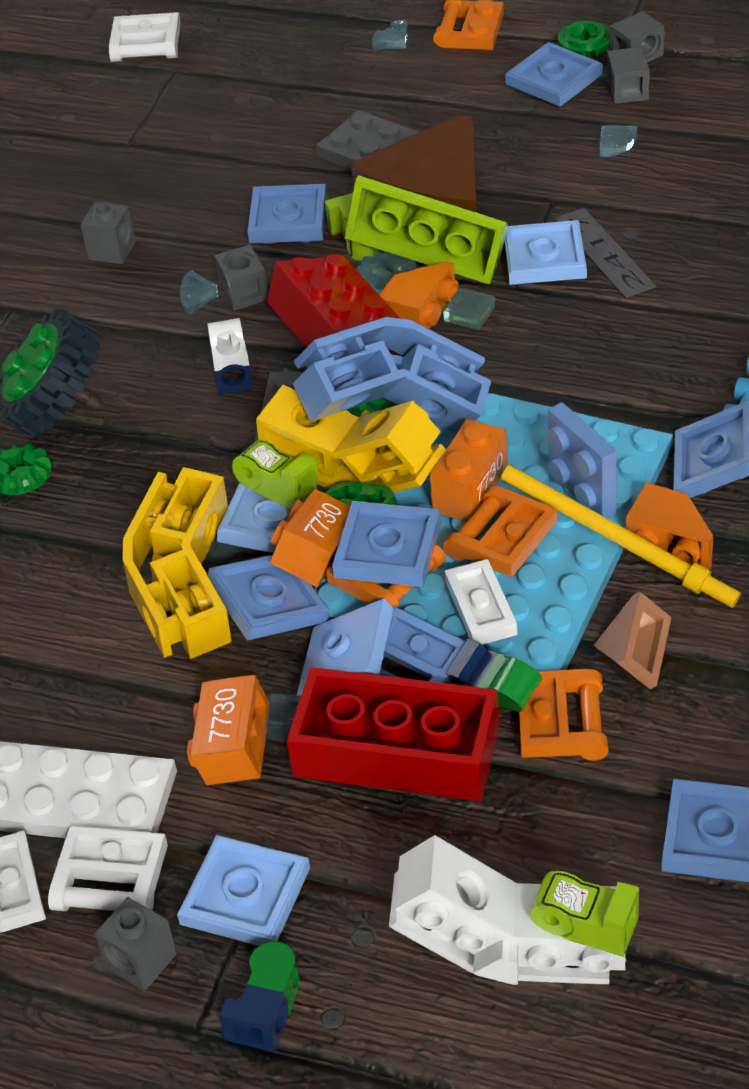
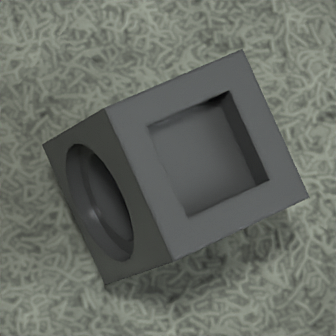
(638, 31)
(628, 75)
(108, 232)
(241, 277)
(136, 943)

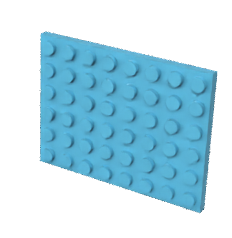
(567, 570)

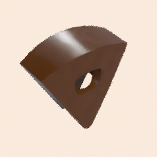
(429, 163)

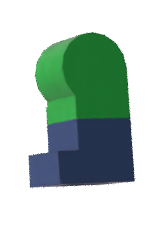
(487, 669)
(266, 1001)

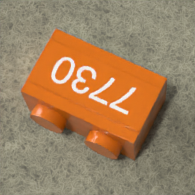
(468, 469)
(310, 537)
(229, 730)

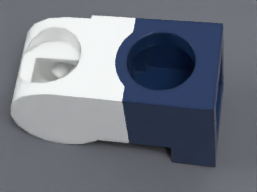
(229, 355)

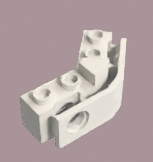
(485, 921)

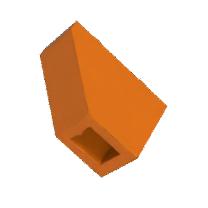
(422, 293)
(672, 524)

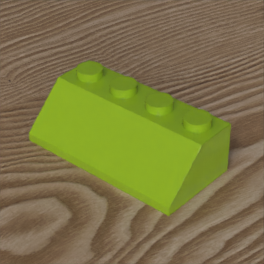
(425, 229)

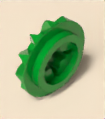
(573, 37)
(23, 478)

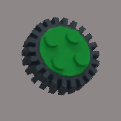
(48, 373)

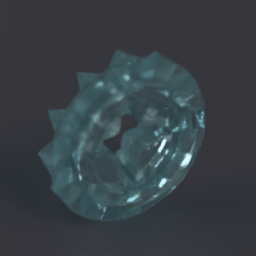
(374, 268)

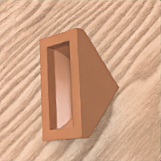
(637, 639)

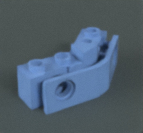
(358, 368)

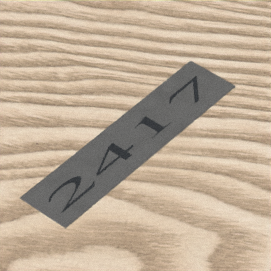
(609, 255)

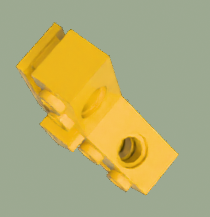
(376, 448)
(180, 527)

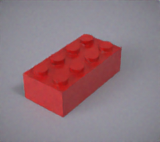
(324, 297)
(394, 733)

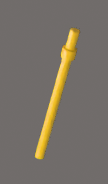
(694, 576)

